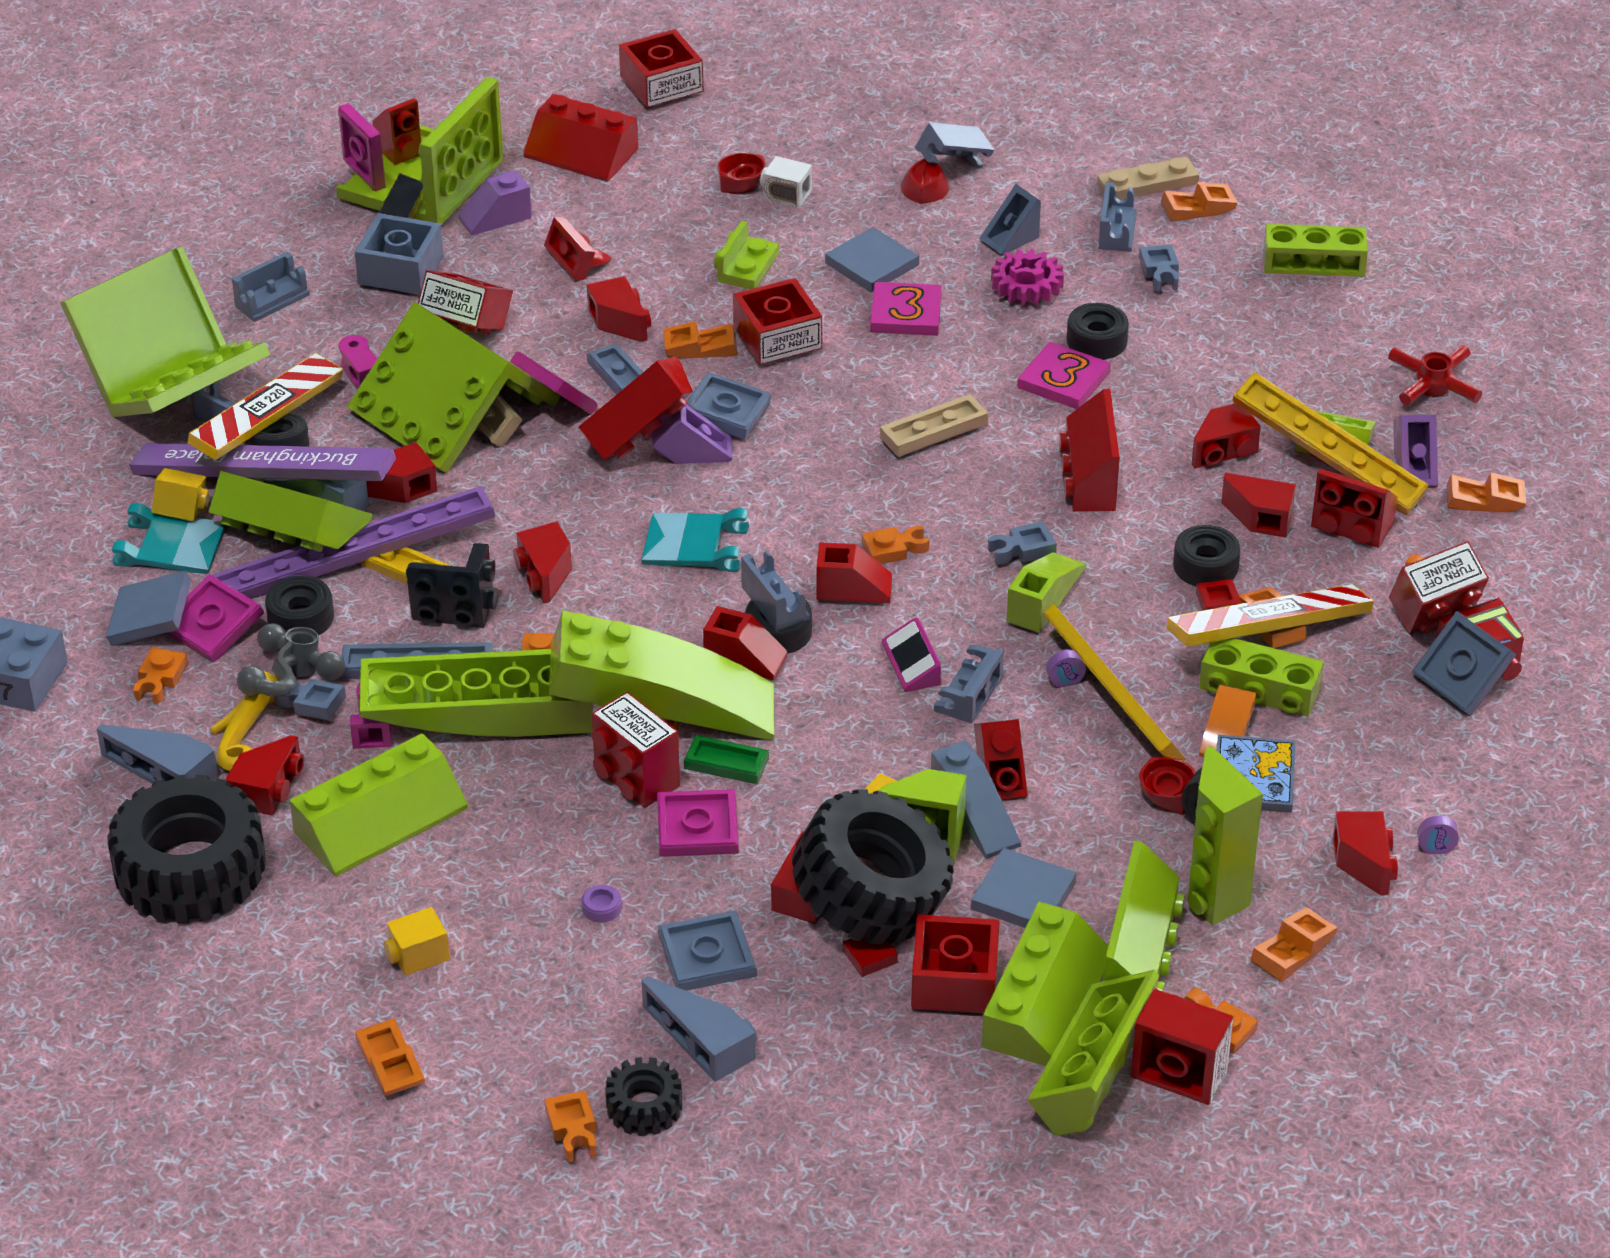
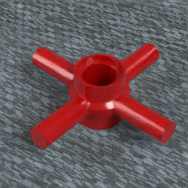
(1435, 374)

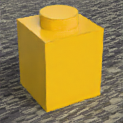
(180, 494)
(417, 941)

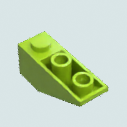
(1039, 587)

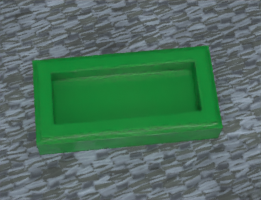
(726, 759)

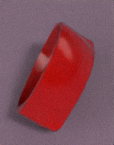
(740, 172)
(925, 182)
(1164, 782)

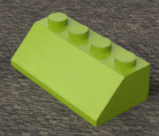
(285, 512)
(377, 805)
(1223, 840)
(1145, 918)
(1043, 984)
(1091, 1053)

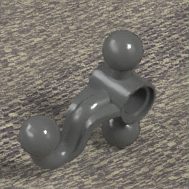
(296, 657)

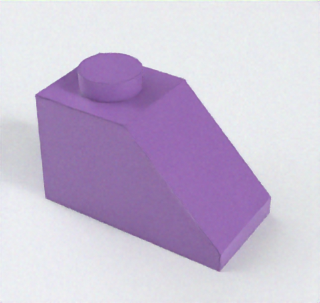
(497, 203)
(691, 439)
(1417, 446)

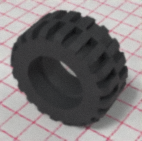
(194, 882)
(853, 894)

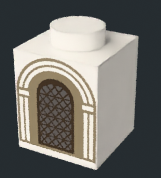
(786, 181)

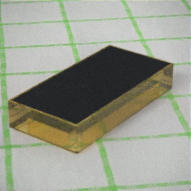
(404, 197)

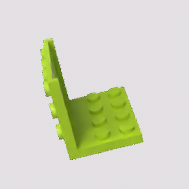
(450, 158)
(153, 336)
(437, 386)

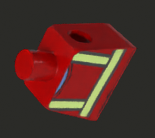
(1496, 621)

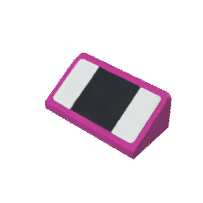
(913, 656)

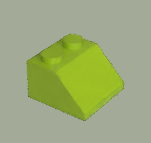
(939, 797)

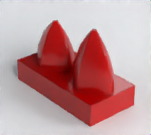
(573, 249)

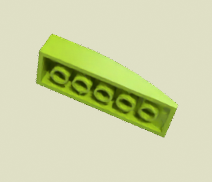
(677, 680)
(470, 694)

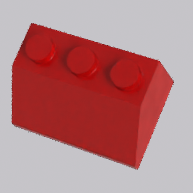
(581, 137)
(638, 408)
(1091, 455)

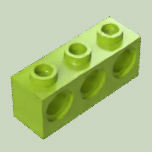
(1315, 250)
(1276, 676)

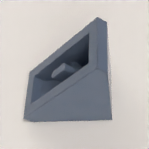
(1014, 222)

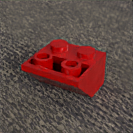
(1352, 508)

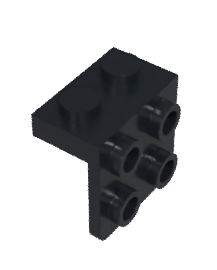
(454, 592)

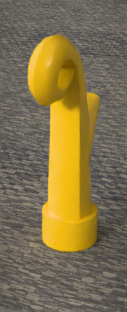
(237, 725)

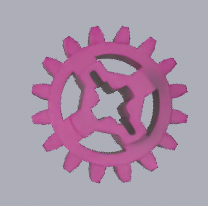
(1027, 276)

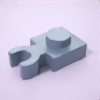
(1160, 264)
(1026, 541)
(314, 699)

